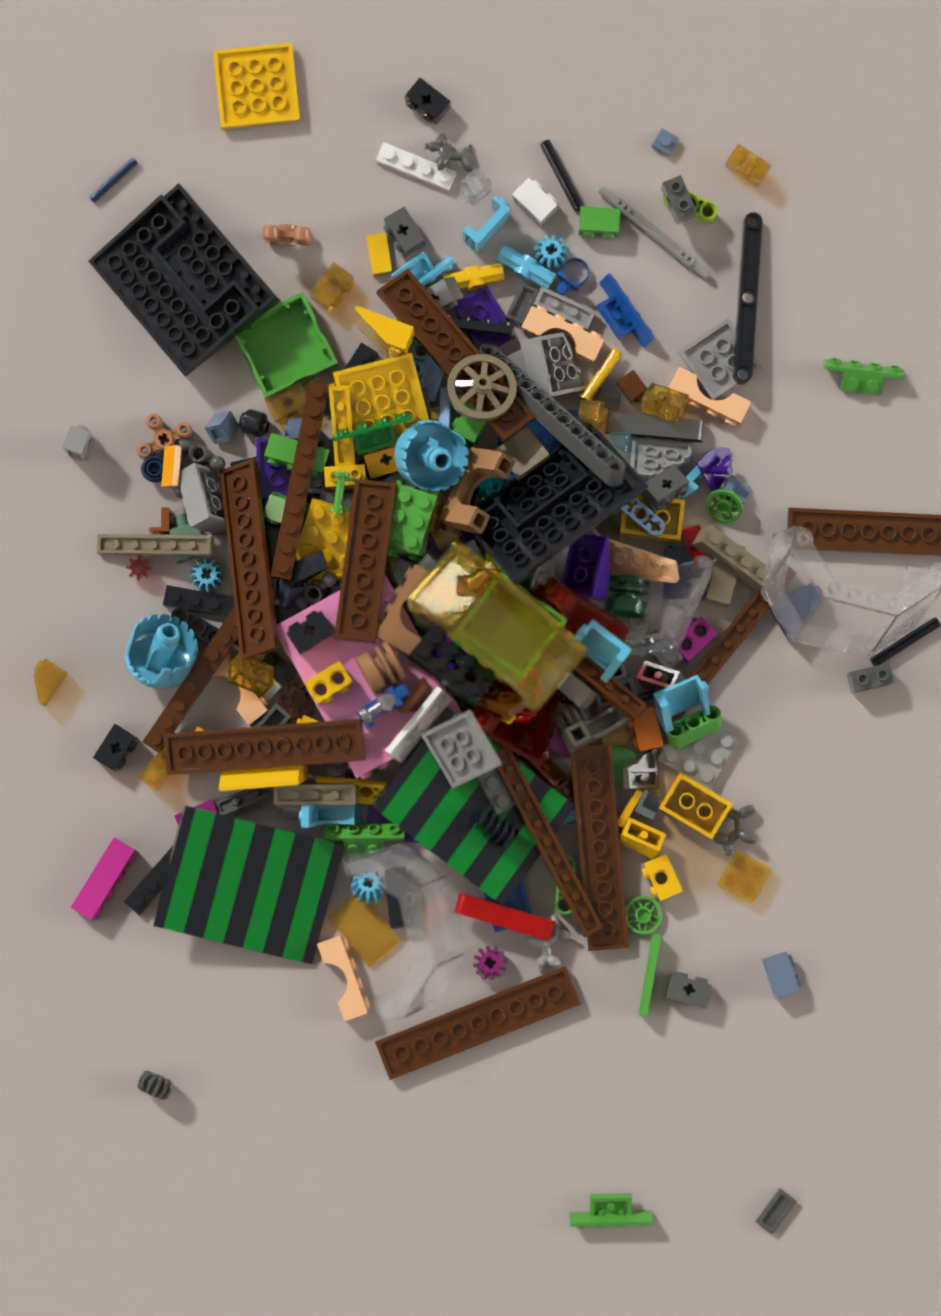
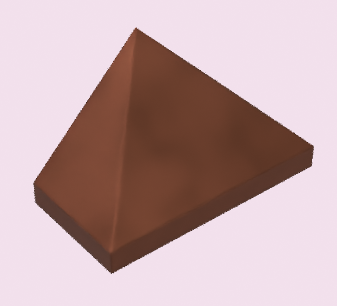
(416, 698)

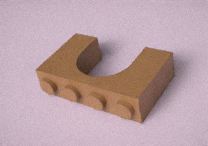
(482, 465)
(392, 628)

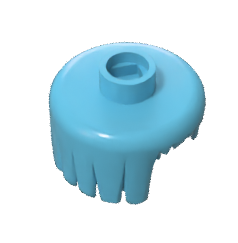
(431, 455)
(161, 651)

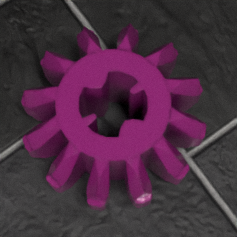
(485, 968)

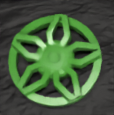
(724, 506)
(643, 915)

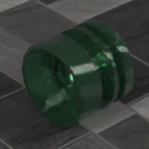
(627, 594)

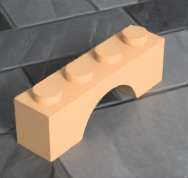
(541, 323)
(730, 409)
(250, 706)
(335, 952)

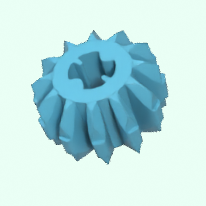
(558, 253)
(198, 576)
(361, 890)

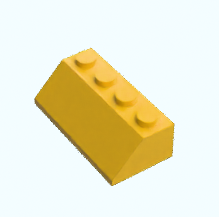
(263, 777)

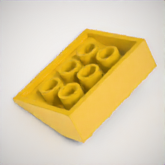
(387, 334)

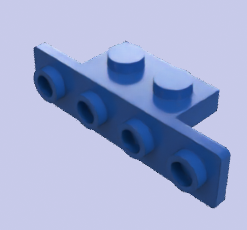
(621, 314)

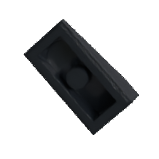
(307, 568)

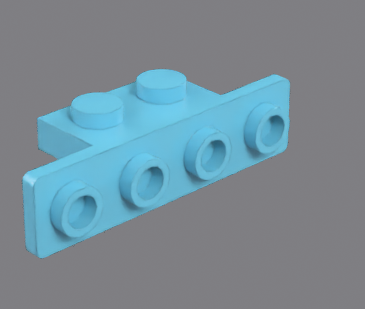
(424, 270)

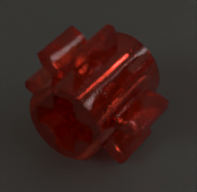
(134, 563)

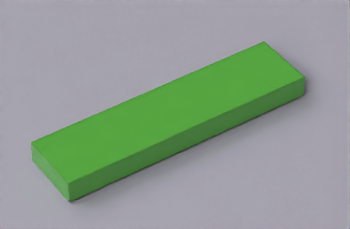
(649, 975)

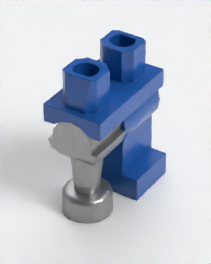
(382, 704)

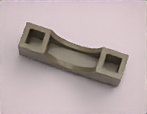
(719, 546)

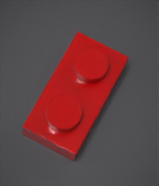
(688, 536)

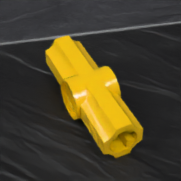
(476, 276)

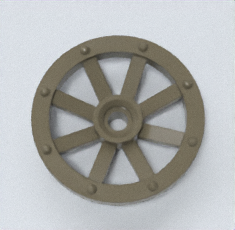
(481, 391)

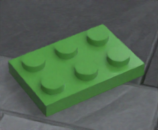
(411, 518)

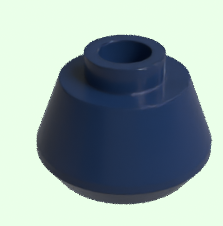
(150, 465)

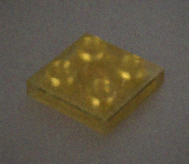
(744, 876)

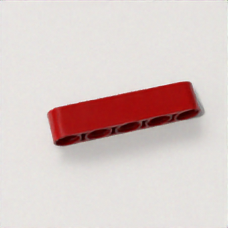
(504, 916)

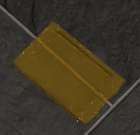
(364, 930)

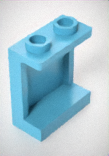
(479, 240)
(605, 648)

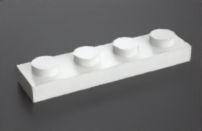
(415, 166)
(419, 724)

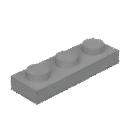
(565, 307)

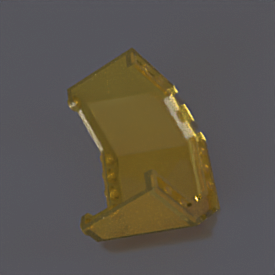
(498, 624)

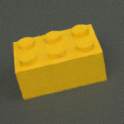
(670, 515)
(696, 805)

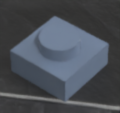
(665, 142)

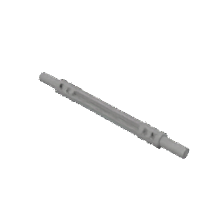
(655, 233)

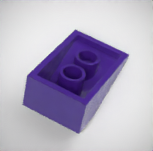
(588, 567)

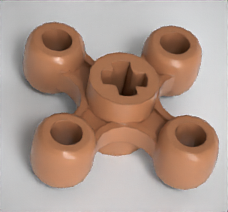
(287, 235)
(160, 433)

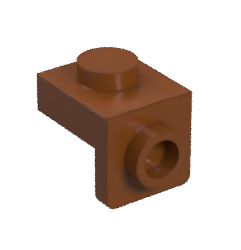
(167, 520)

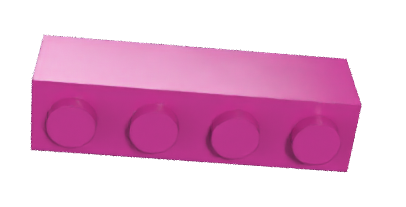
(103, 879)

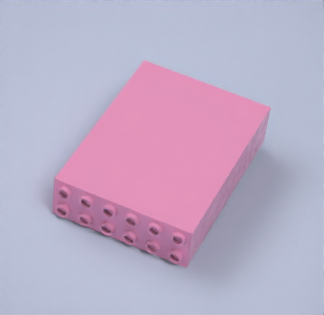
(345, 705)

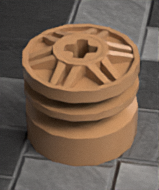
(380, 668)

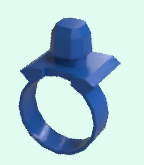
(563, 287)

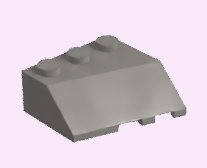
(551, 364)
(203, 498)

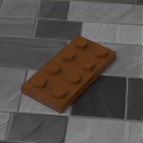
(499, 698)

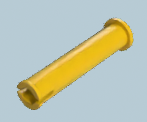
(601, 375)

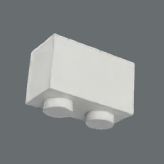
(535, 201)

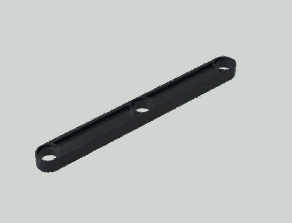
(747, 311)

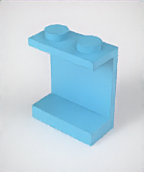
(679, 699)

